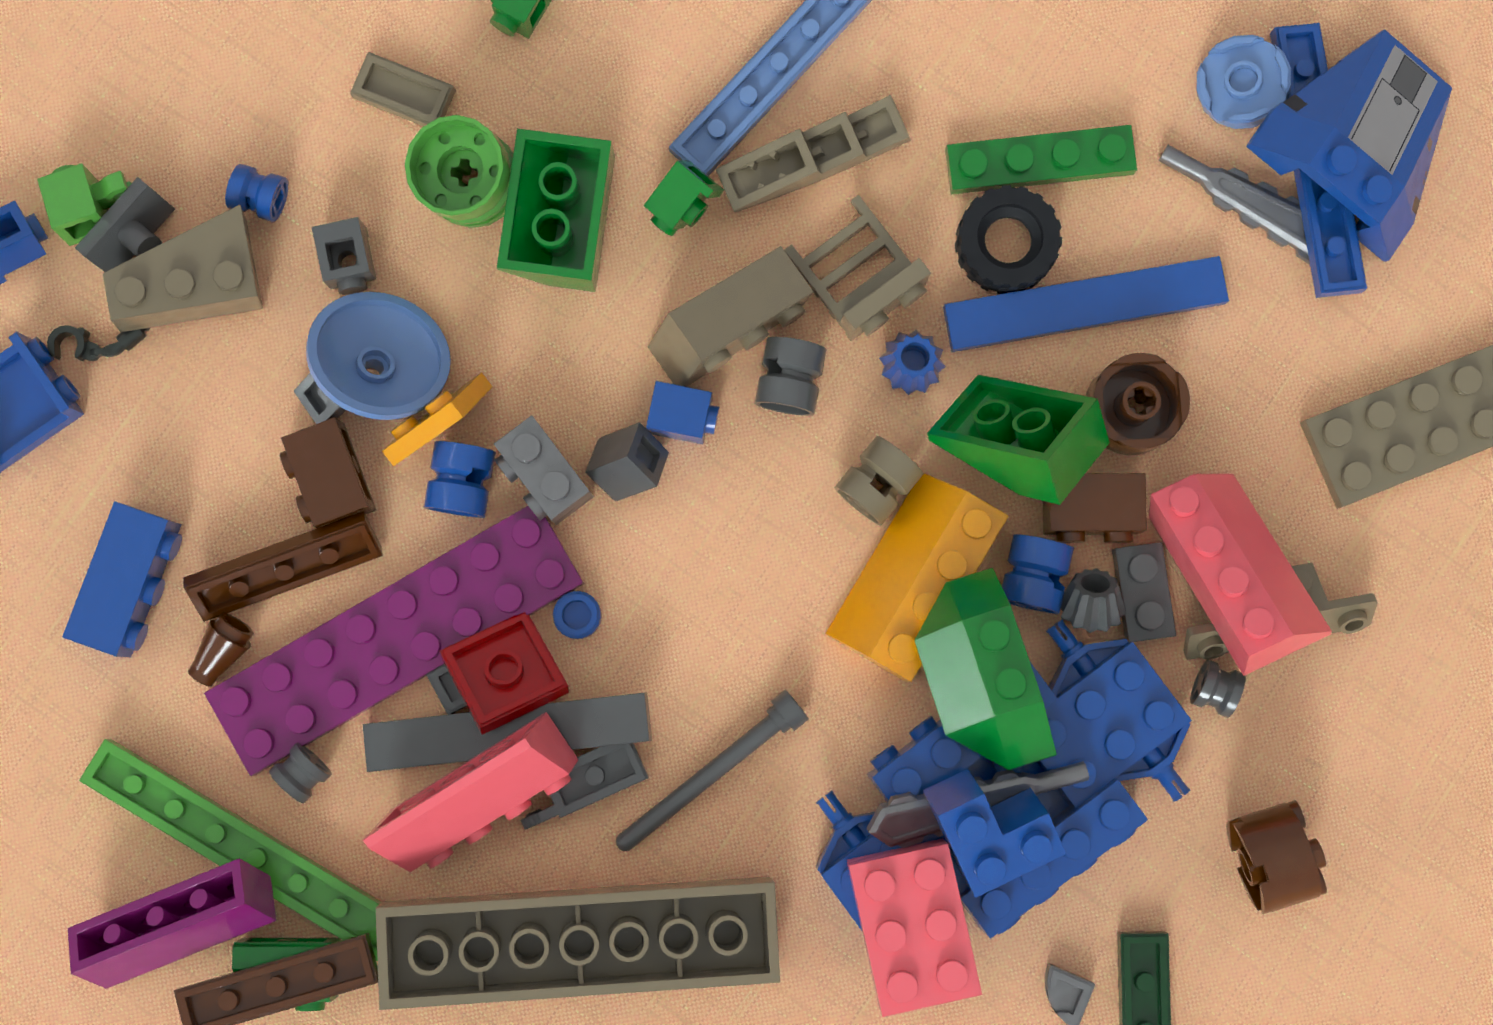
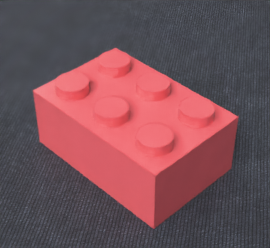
(914, 927)

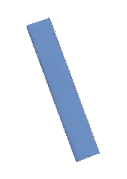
(763, 81)

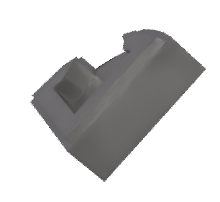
(1067, 993)

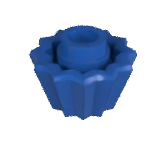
(912, 362)

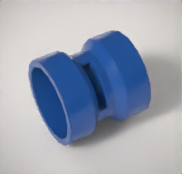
(257, 192)

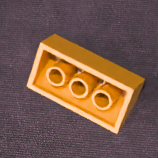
(931, 541)

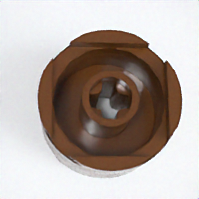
(1153, 385)
(1277, 857)

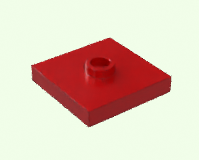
(504, 672)

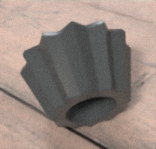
(1093, 601)

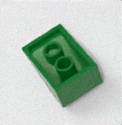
(1024, 435)

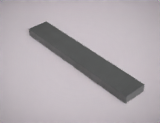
(458, 739)

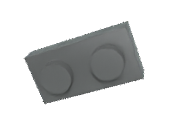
(1144, 592)

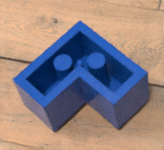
(993, 841)

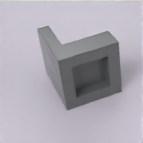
(627, 462)

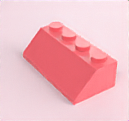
(1236, 569)
(474, 796)

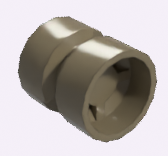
(890, 468)

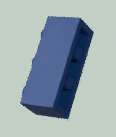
(123, 581)

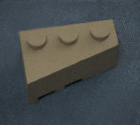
(187, 277)
(730, 317)

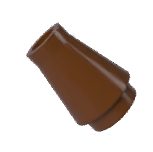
(220, 647)

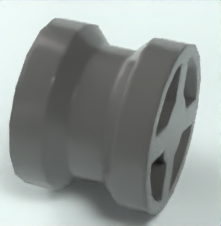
(1217, 688)
(300, 773)

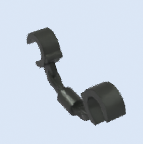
(90, 351)

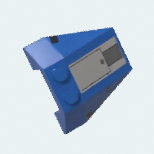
(1363, 136)

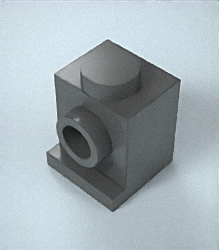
(333, 244)

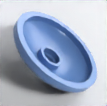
(381, 335)

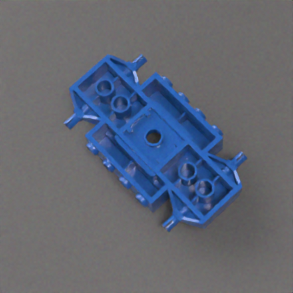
(1100, 710)

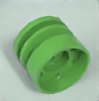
(446, 153)

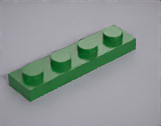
(1041, 159)

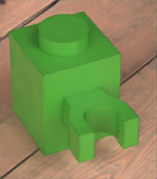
(78, 199)

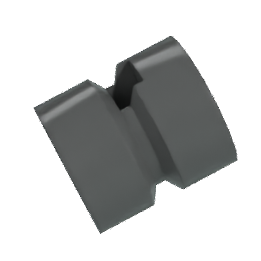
(790, 376)

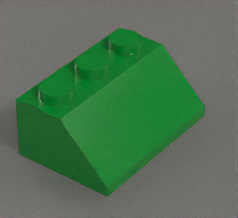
(556, 209)

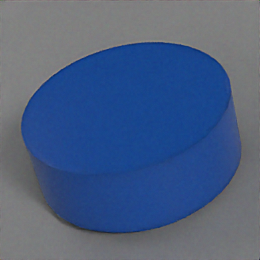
(577, 615)

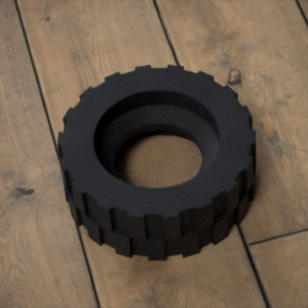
(1018, 205)

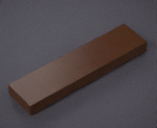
(283, 566)
(279, 984)

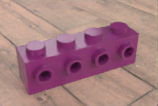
(171, 924)

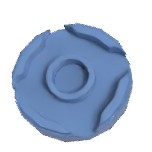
(1243, 81)

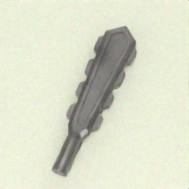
(1255, 203)
(909, 817)

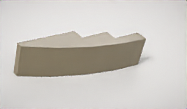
(813, 154)

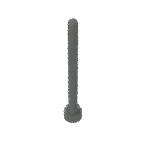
(782, 716)

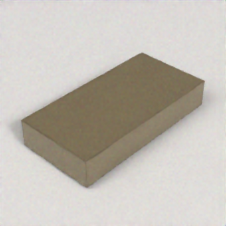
(402, 90)

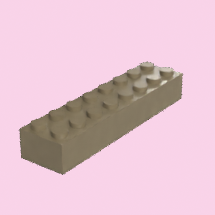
(576, 942)

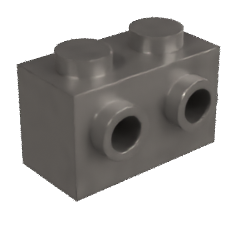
(544, 471)

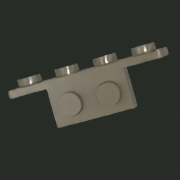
(1341, 615)

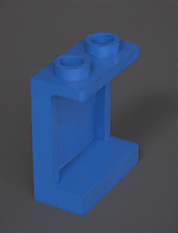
(32, 399)

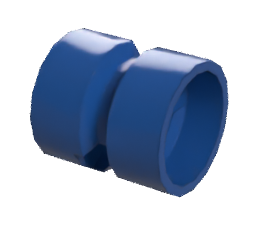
(459, 479)
(1036, 573)

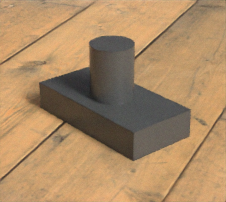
(126, 227)

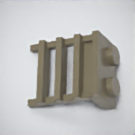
(870, 303)

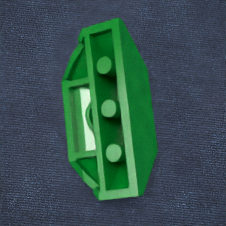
(983, 674)

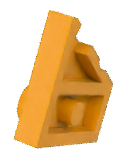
(441, 414)

